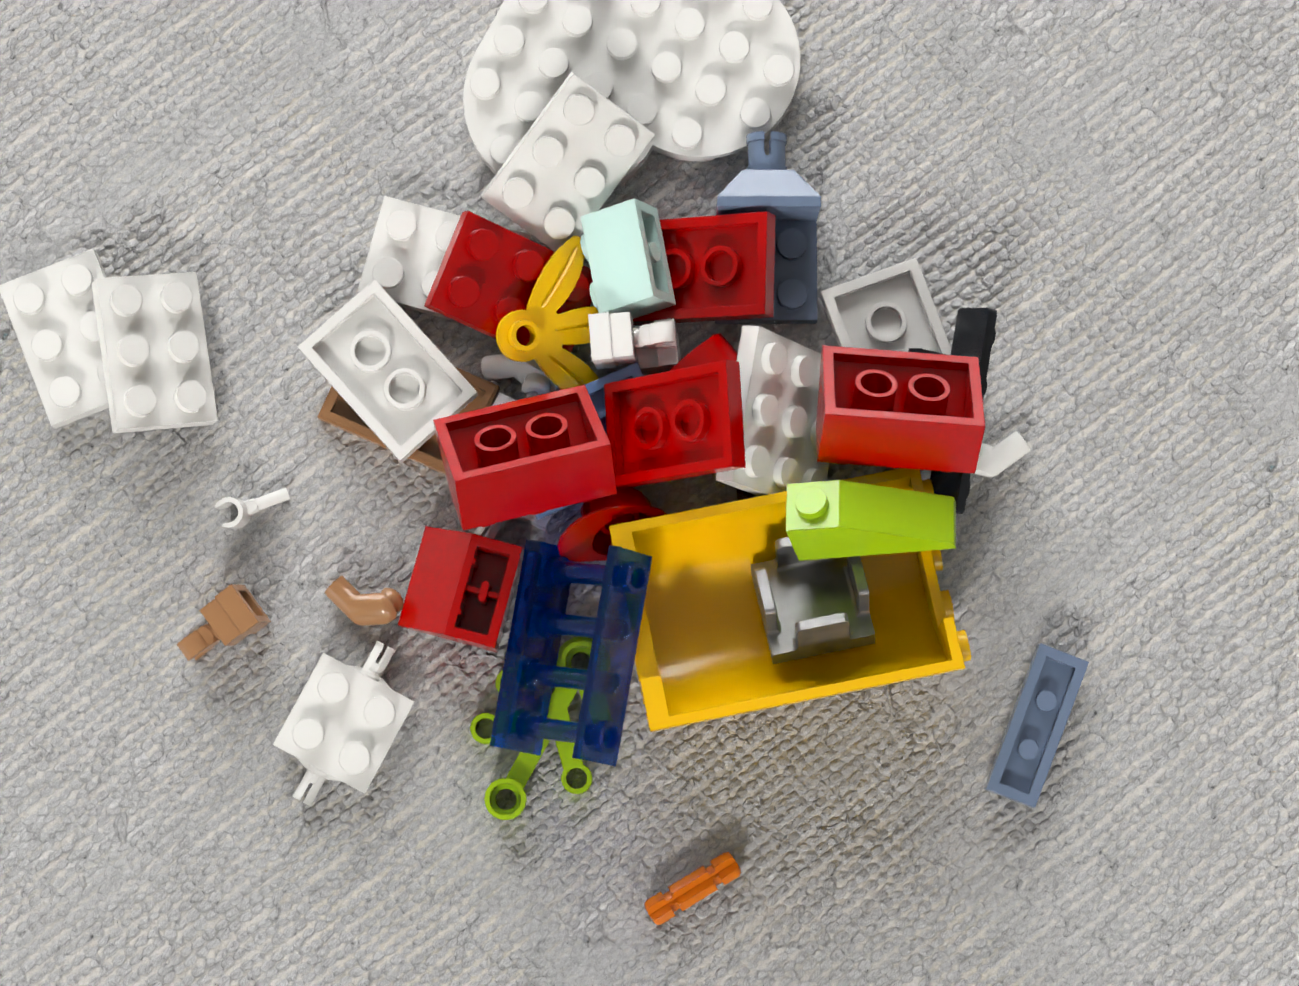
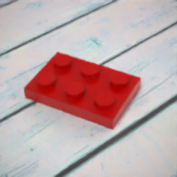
(719, 267)
(492, 274)
(676, 424)

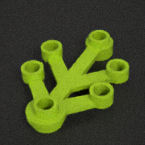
(526, 763)

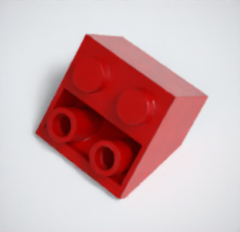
(462, 587)

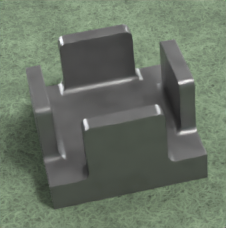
(812, 604)

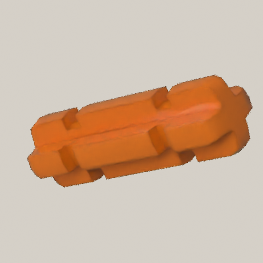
(692, 888)

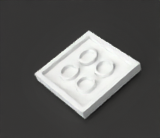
(778, 413)

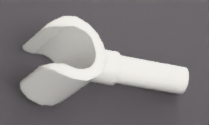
(250, 506)

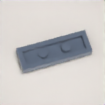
(1036, 725)

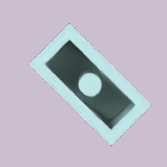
(627, 259)

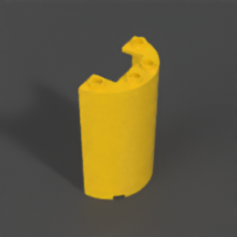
(703, 630)

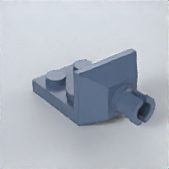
(783, 192)

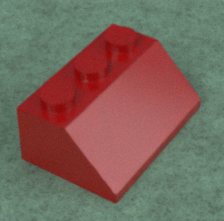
(899, 409)
(525, 457)

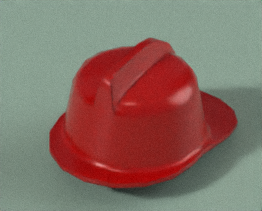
(590, 535)

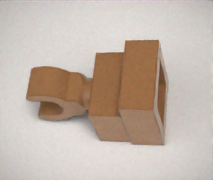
(229, 619)

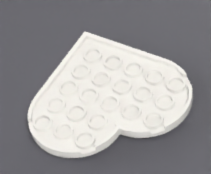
(679, 67)

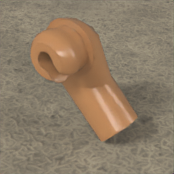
(365, 608)

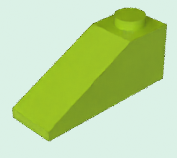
(866, 520)

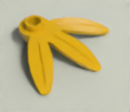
(549, 329)

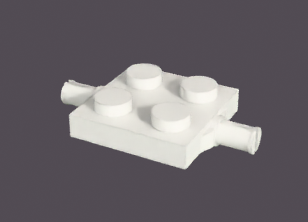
(343, 723)

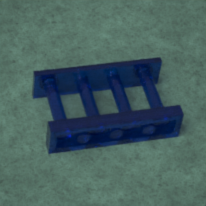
(534, 649)

